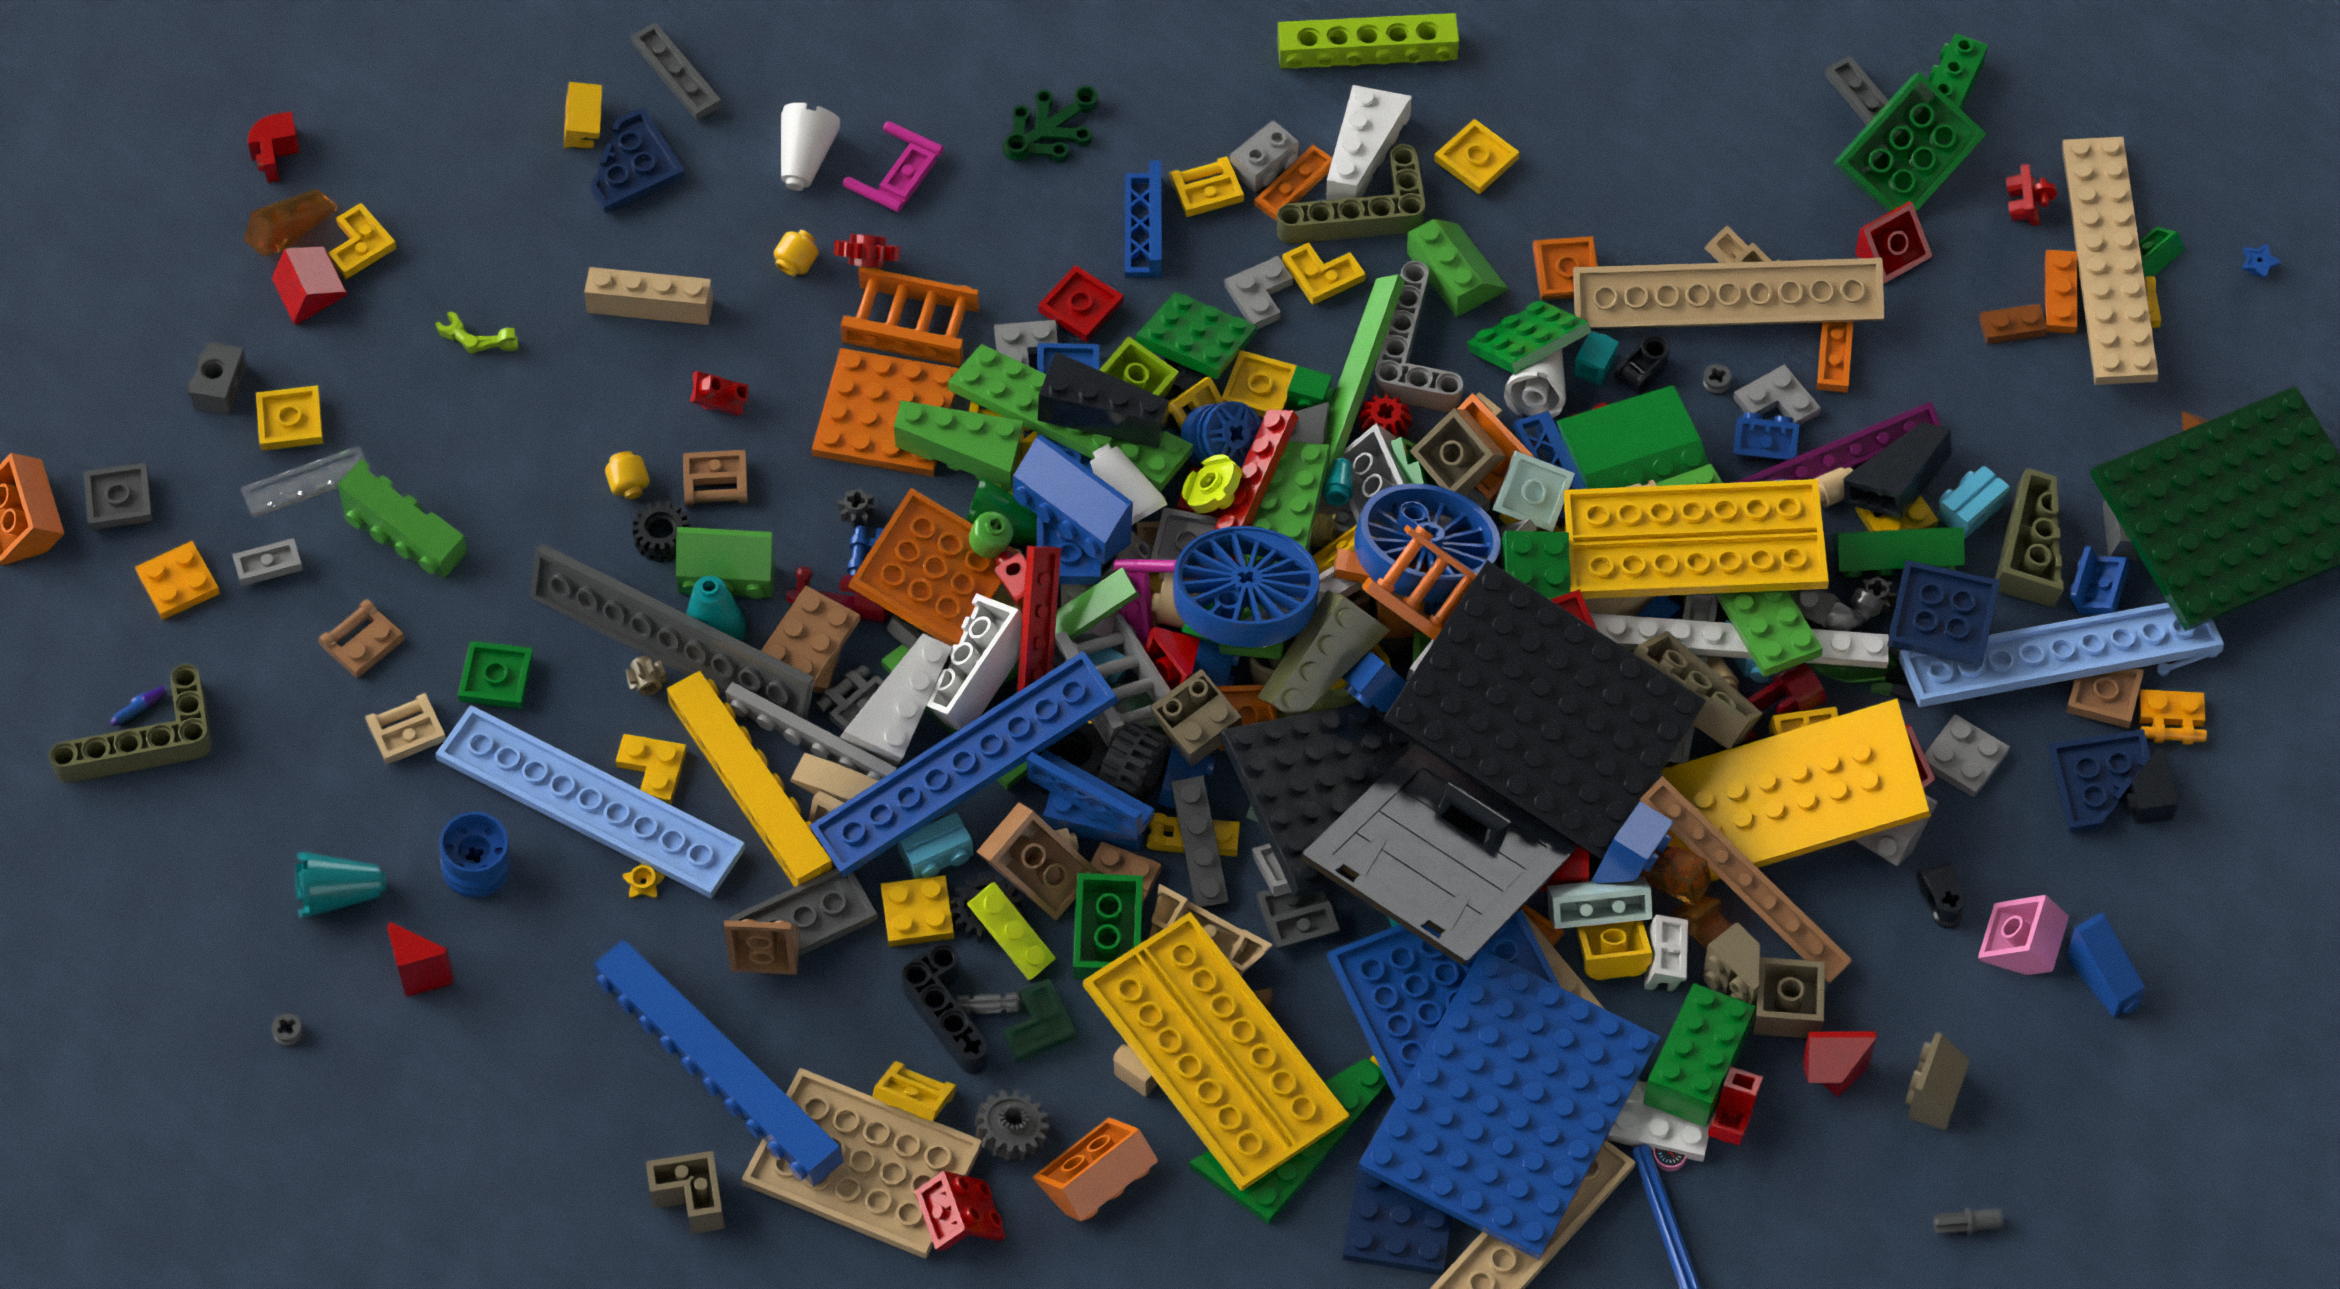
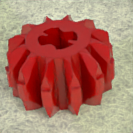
(1386, 413)

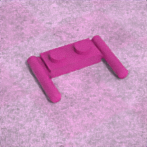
(906, 172)
(1138, 611)

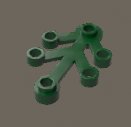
(1049, 128)

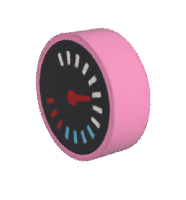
(1668, 1160)

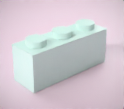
(1599, 903)

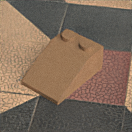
(1035, 860)
(762, 946)

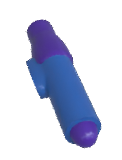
(138, 705)

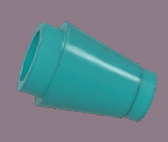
(1338, 485)

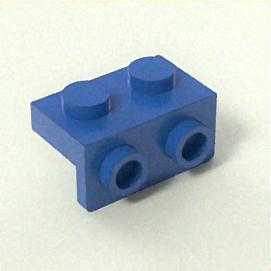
(2098, 583)

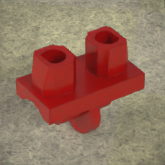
(2033, 193)
(718, 393)

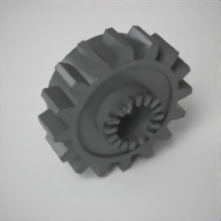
(1011, 1125)

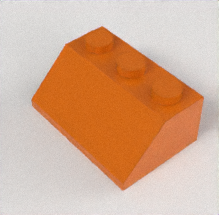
(1503, 439)
(27, 509)
(1096, 1168)

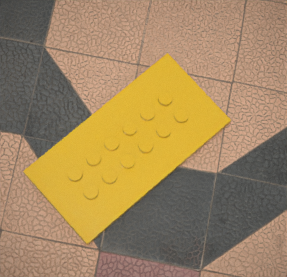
(1696, 539)
(1808, 786)
(1215, 1051)

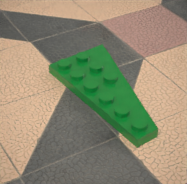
(1356, 1091)

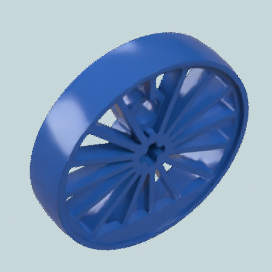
(1410, 507)
(1240, 587)

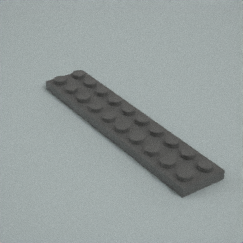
(664, 631)

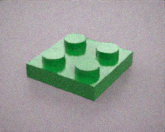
(495, 674)

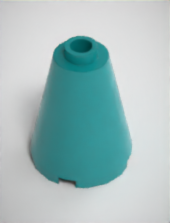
(716, 607)
(335, 883)

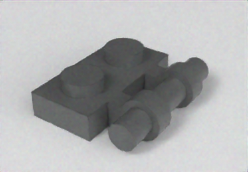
(848, 708)

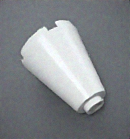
(805, 142)
(1538, 387)
(1126, 478)

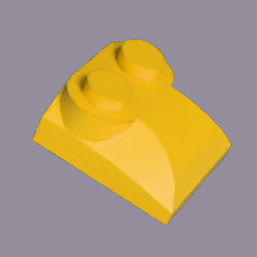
(1615, 949)

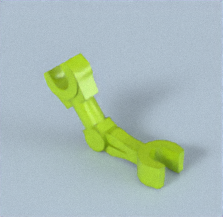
(505, 339)

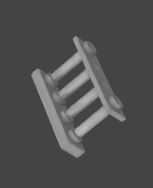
(1150, 680)

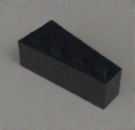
(1100, 403)

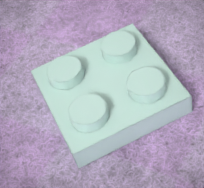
(1533, 491)

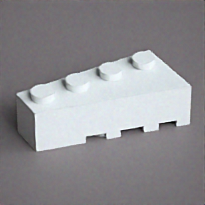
(1366, 134)
(977, 663)
(894, 710)

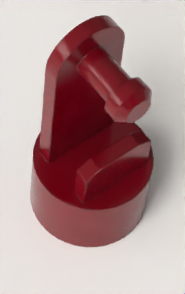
(860, 604)
(1796, 687)

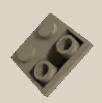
(1195, 717)
(1733, 964)
(1936, 1082)

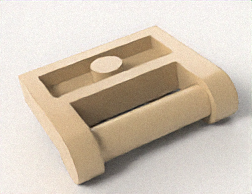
(407, 736)

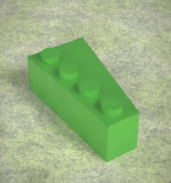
(962, 440)
(399, 521)

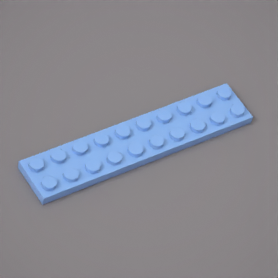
(2061, 654)
(591, 801)

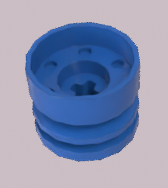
(1221, 429)
(474, 854)

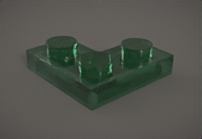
(1047, 1024)

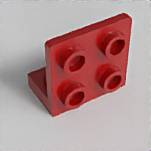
(957, 1208)

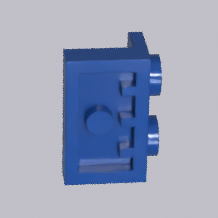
(1766, 437)

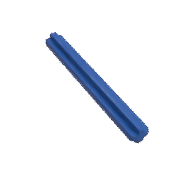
(1665, 1217)

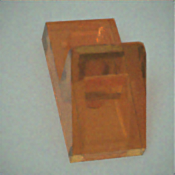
(1703, 919)

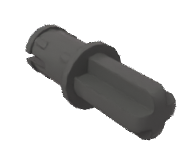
(1968, 1221)

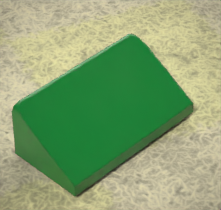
(2159, 249)

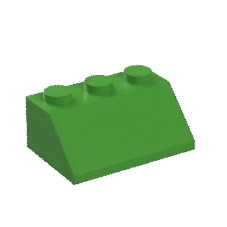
(1454, 265)
(737, 557)

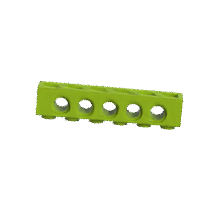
(1368, 40)

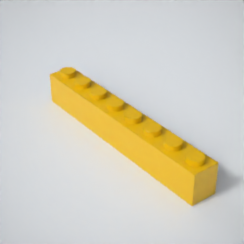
(748, 778)

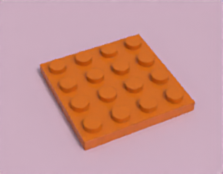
(864, 406)
(927, 569)

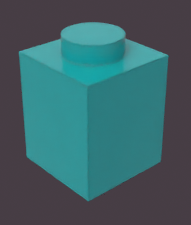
(1596, 358)

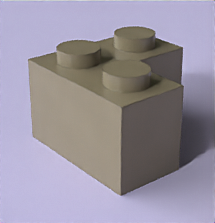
(691, 1182)

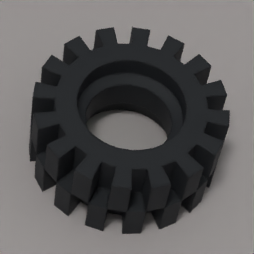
(654, 517)

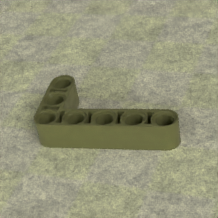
(1332, 220)
(144, 739)

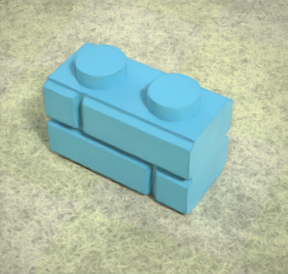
(1973, 501)
(936, 847)

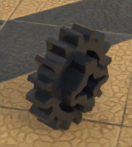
(973, 925)

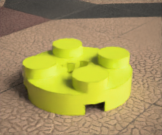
(1212, 485)

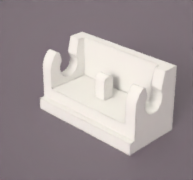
(1669, 952)

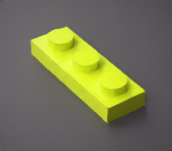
(1011, 931)

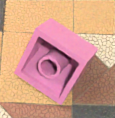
(2024, 935)

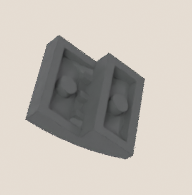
(1297, 918)

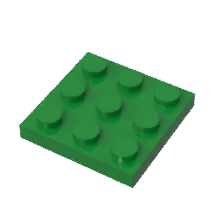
(1196, 335)
(1528, 336)

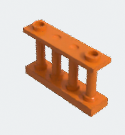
(907, 341)
(1409, 606)

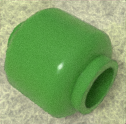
(990, 534)

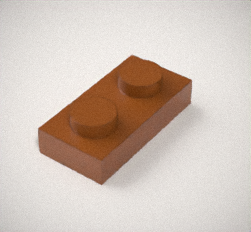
(2013, 323)

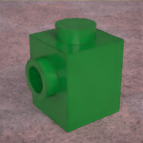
(1309, 389)

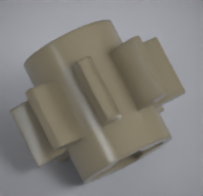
(646, 675)

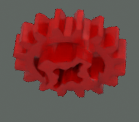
(867, 250)

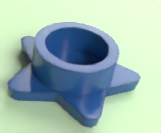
(2259, 268)

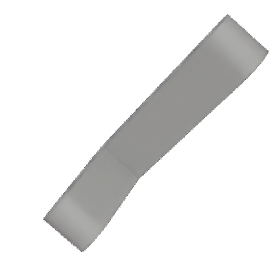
(1397, 368)

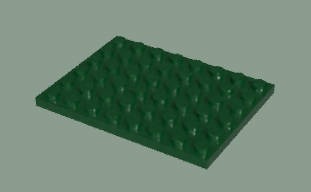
(2231, 506)

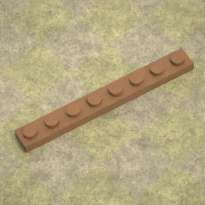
(1746, 879)

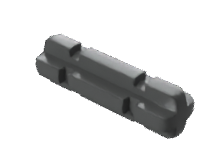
(989, 1003)

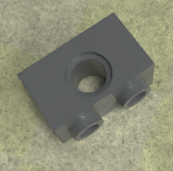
(220, 393)

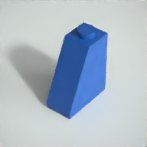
(2105, 966)

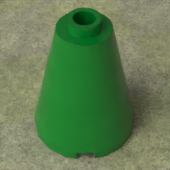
(991, 498)

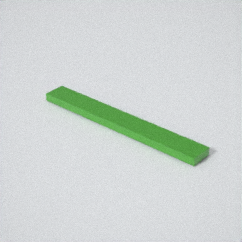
(1361, 363)

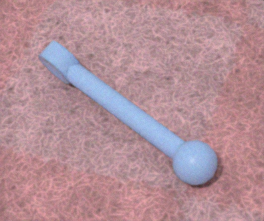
(2163, 668)

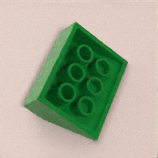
(1909, 146)
(1633, 441)

